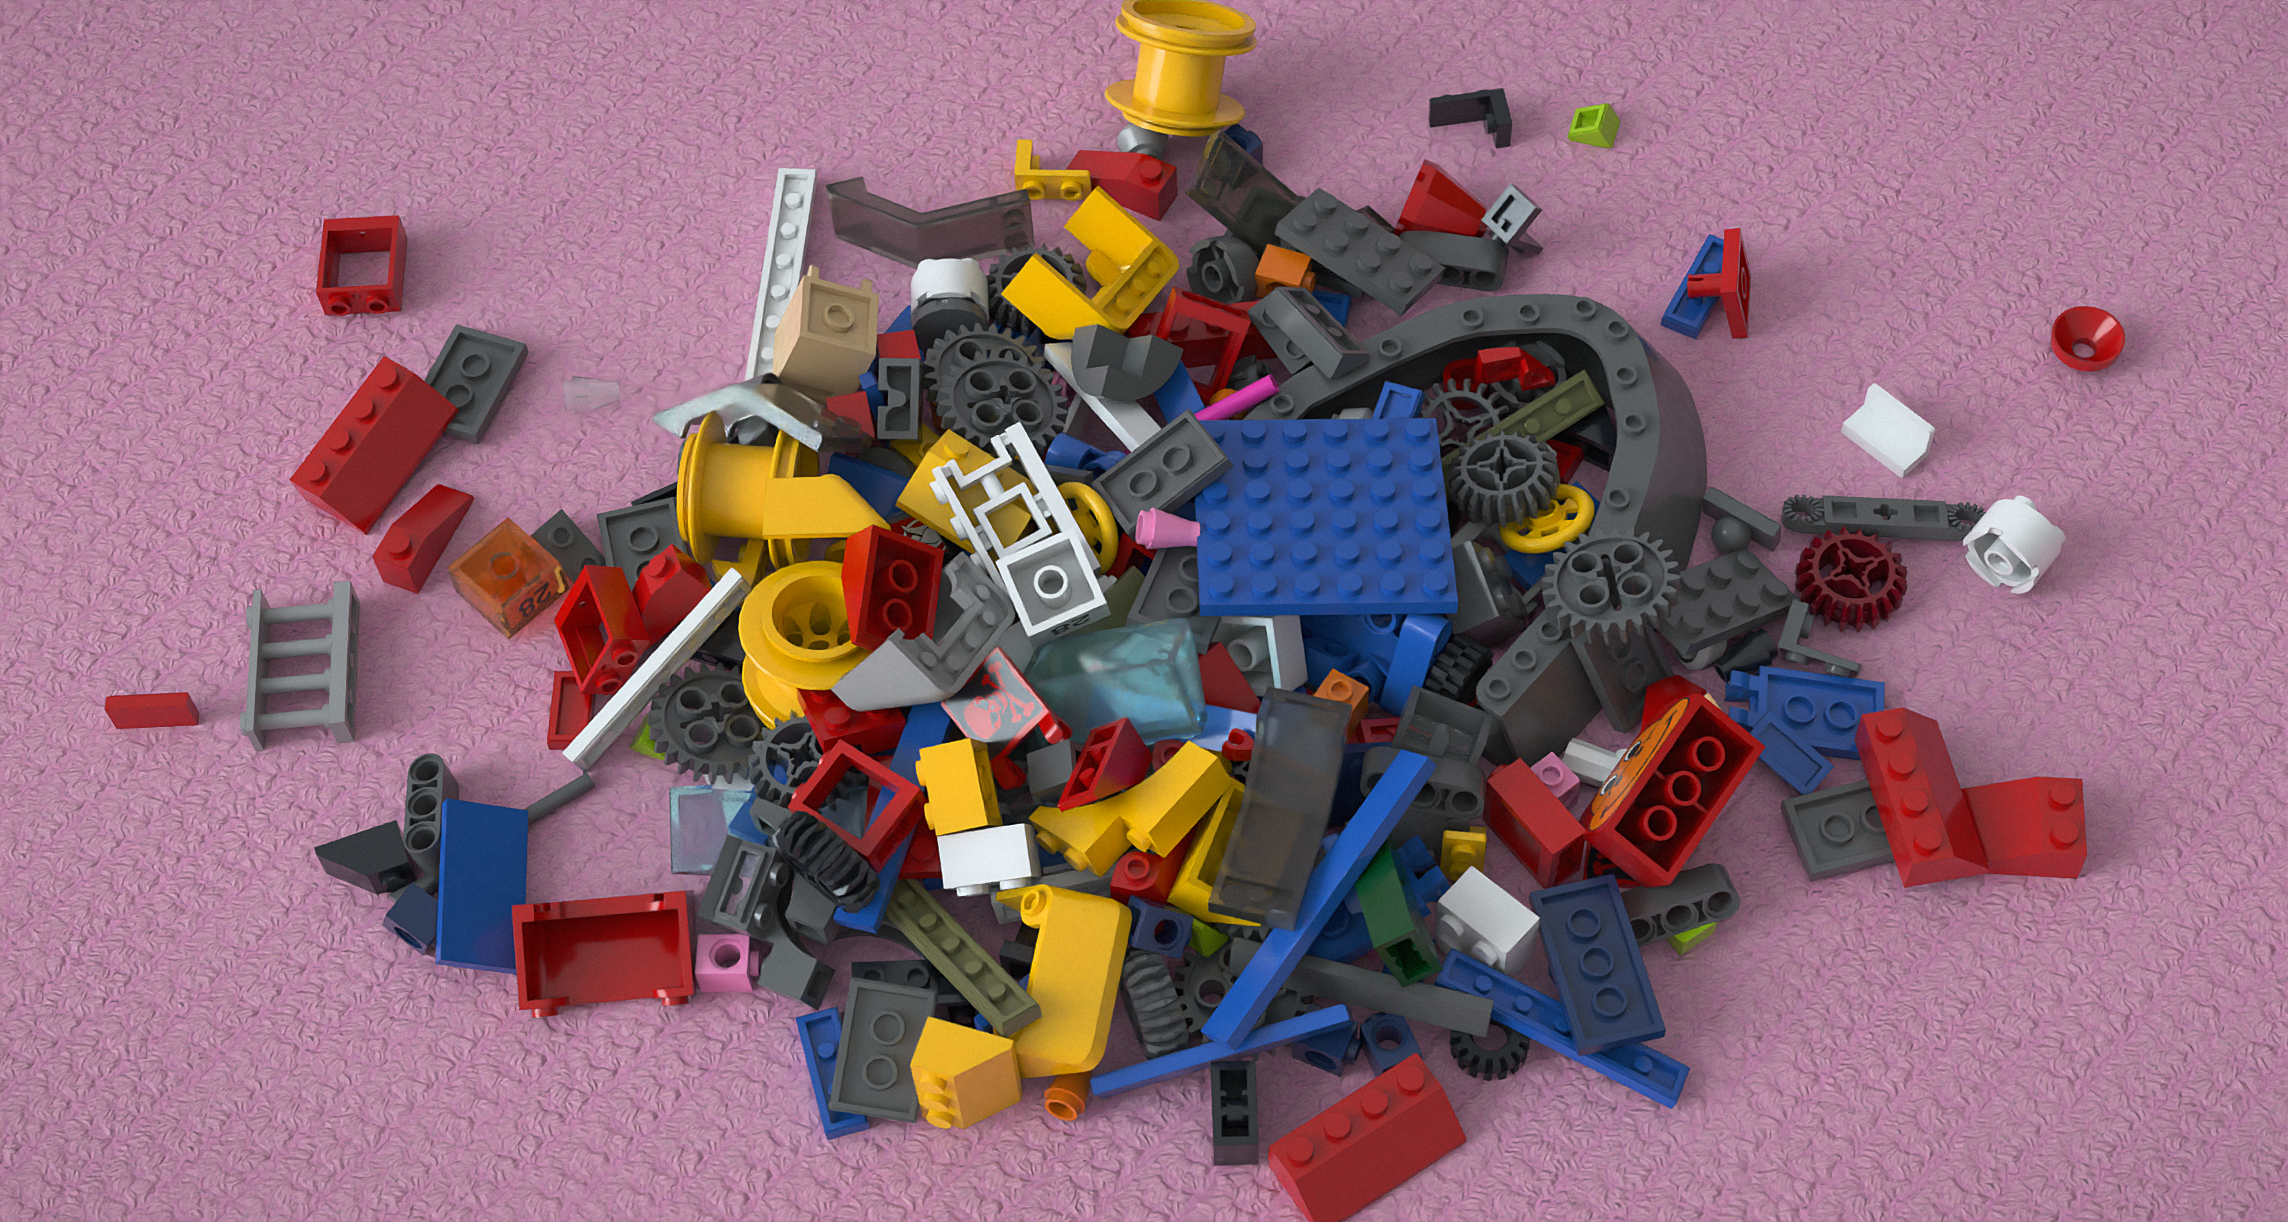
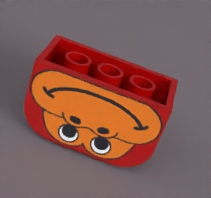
(1669, 789)

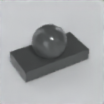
(1738, 523)

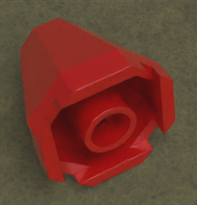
(1441, 205)

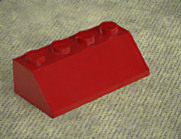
(374, 445)
(1918, 797)
(1367, 1143)

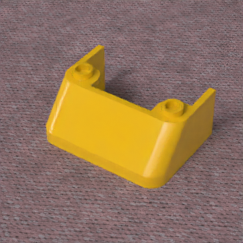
(1123, 259)
(816, 509)
(1070, 976)

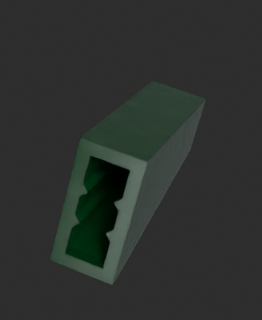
(1395, 917)

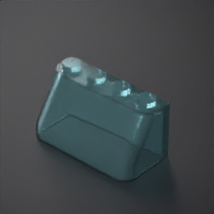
(1120, 673)

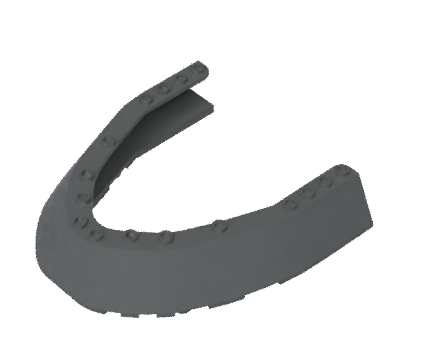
(1654, 481)

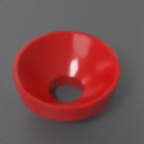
(2089, 327)

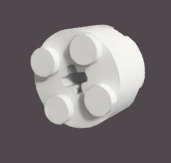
(947, 280)
(2013, 544)

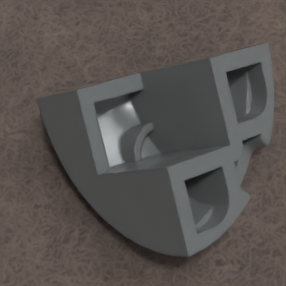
(1120, 366)

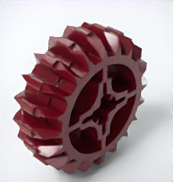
(1845, 592)

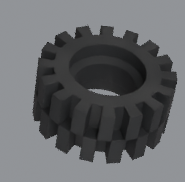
(1460, 669)
(1487, 1061)

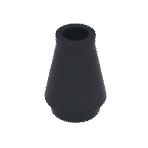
(1747, 655)

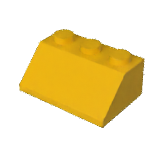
(1009, 523)
(1204, 857)
(963, 1074)

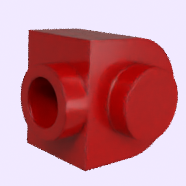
(1459, 371)

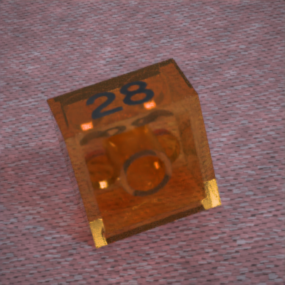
(508, 578)

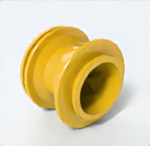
(1181, 65)
(725, 490)
(789, 609)

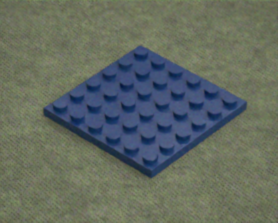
(1325, 520)

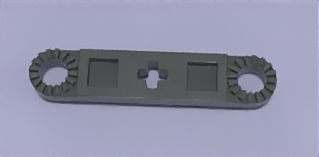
(1904, 517)

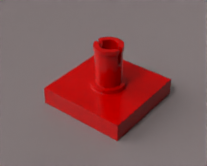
(1731, 284)

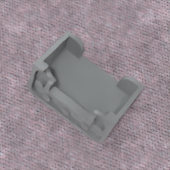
(922, 670)

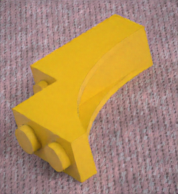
(1148, 815)

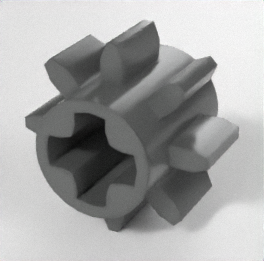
(1247, 372)

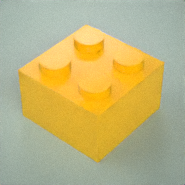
(959, 787)

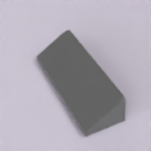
(1315, 331)

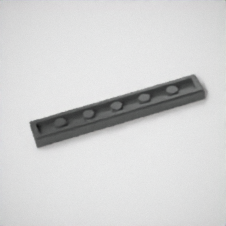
(1377, 991)

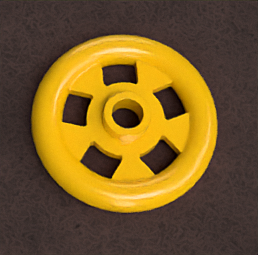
(1551, 526)
(1105, 532)

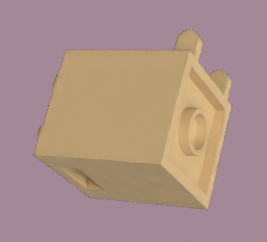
(826, 337)

